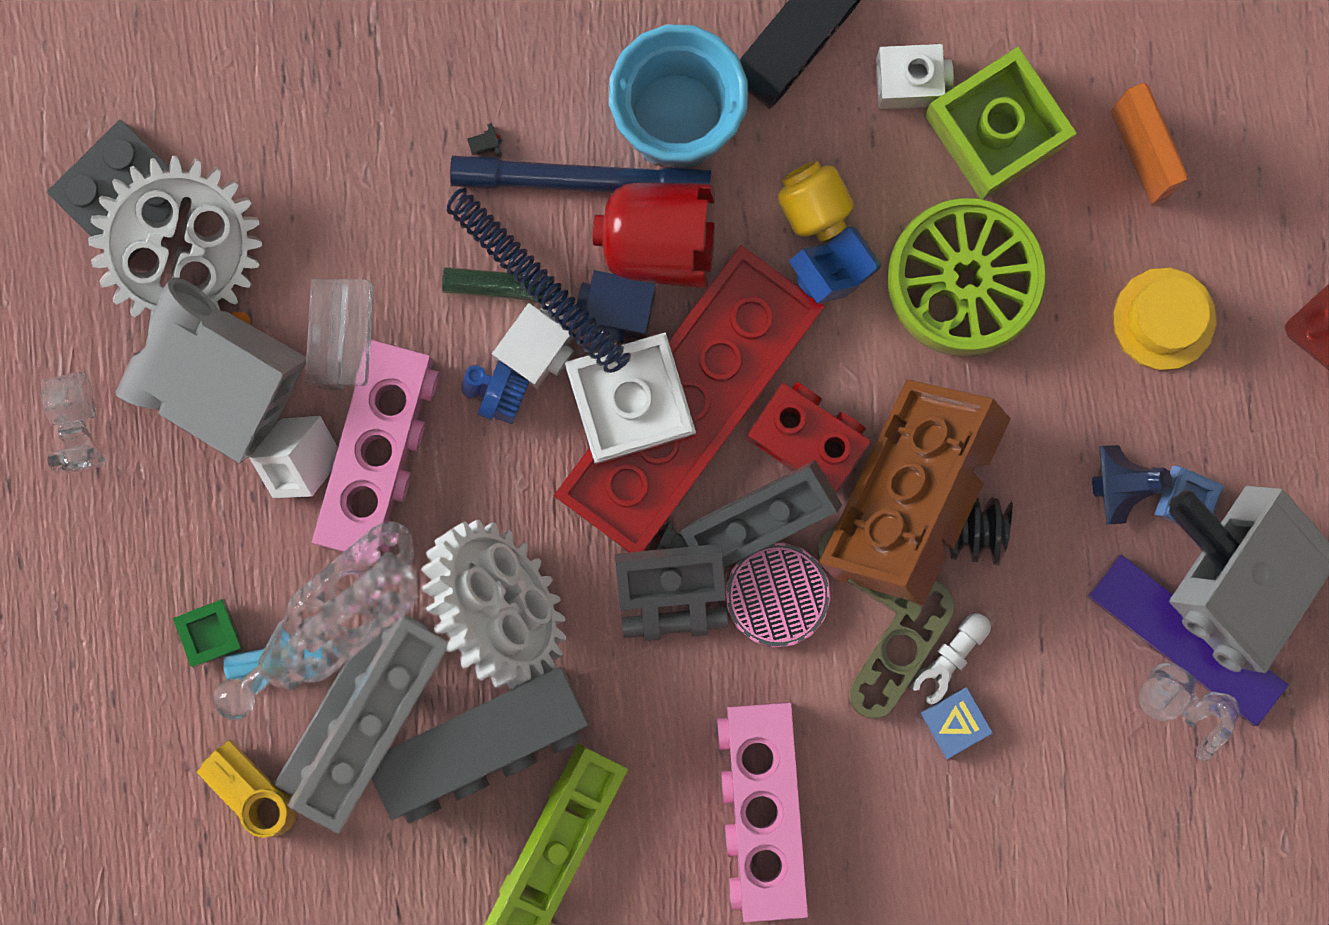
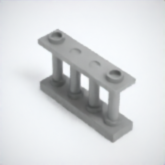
(359, 722)

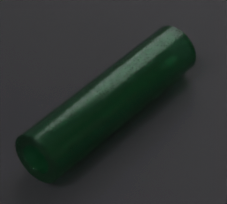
(484, 284)

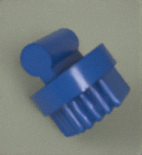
(500, 393)

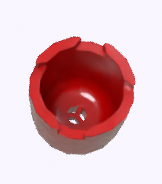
(658, 233)

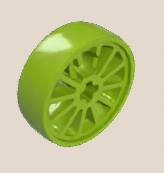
(918, 320)

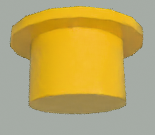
(1164, 319)

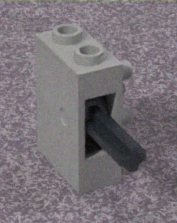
(1251, 576)

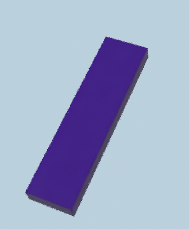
(1146, 611)

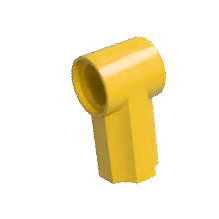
(244, 788)

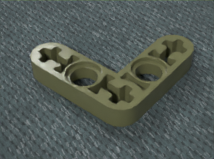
(901, 608)

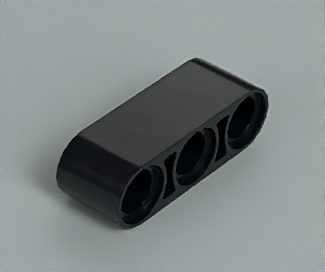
(791, 45)

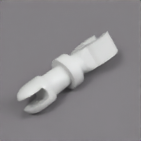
(952, 657)

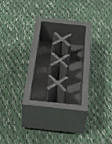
(479, 742)

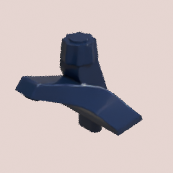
(1125, 483)

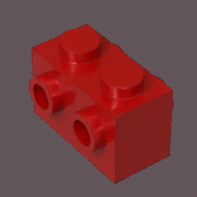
(814, 429)

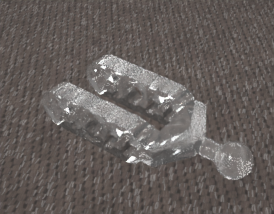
(283, 657)

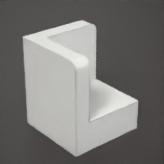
(295, 457)

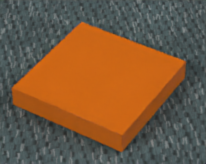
(1149, 143)

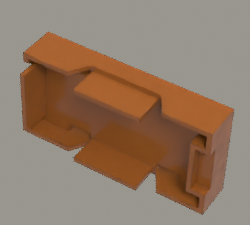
(915, 490)

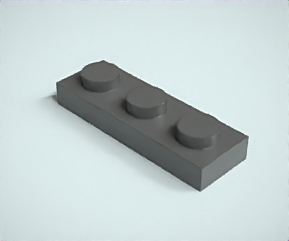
(766, 514)

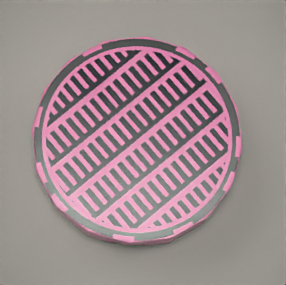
(778, 595)

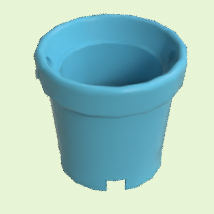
(678, 95)

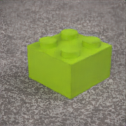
(1000, 123)

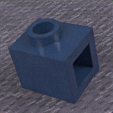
(618, 304)

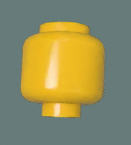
(815, 201)

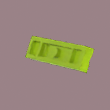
(558, 840)

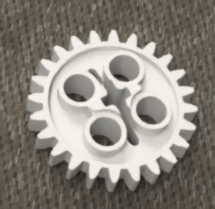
(128, 230)
(493, 604)

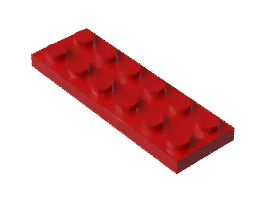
(724, 362)

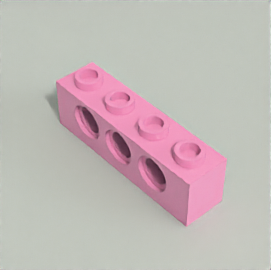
(388, 369)
(785, 892)

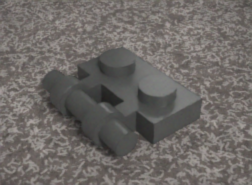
(671, 579)

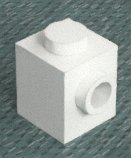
(912, 75)
(535, 346)

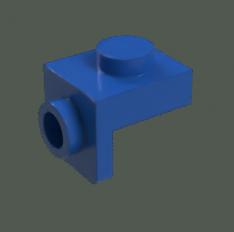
(835, 268)

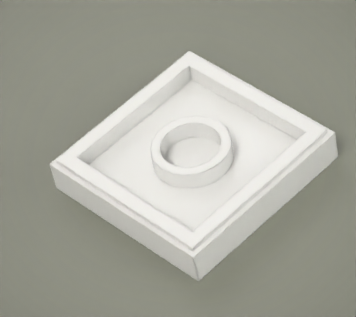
(634, 405)

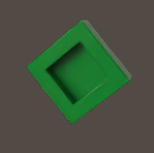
(208, 633)

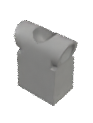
(211, 372)

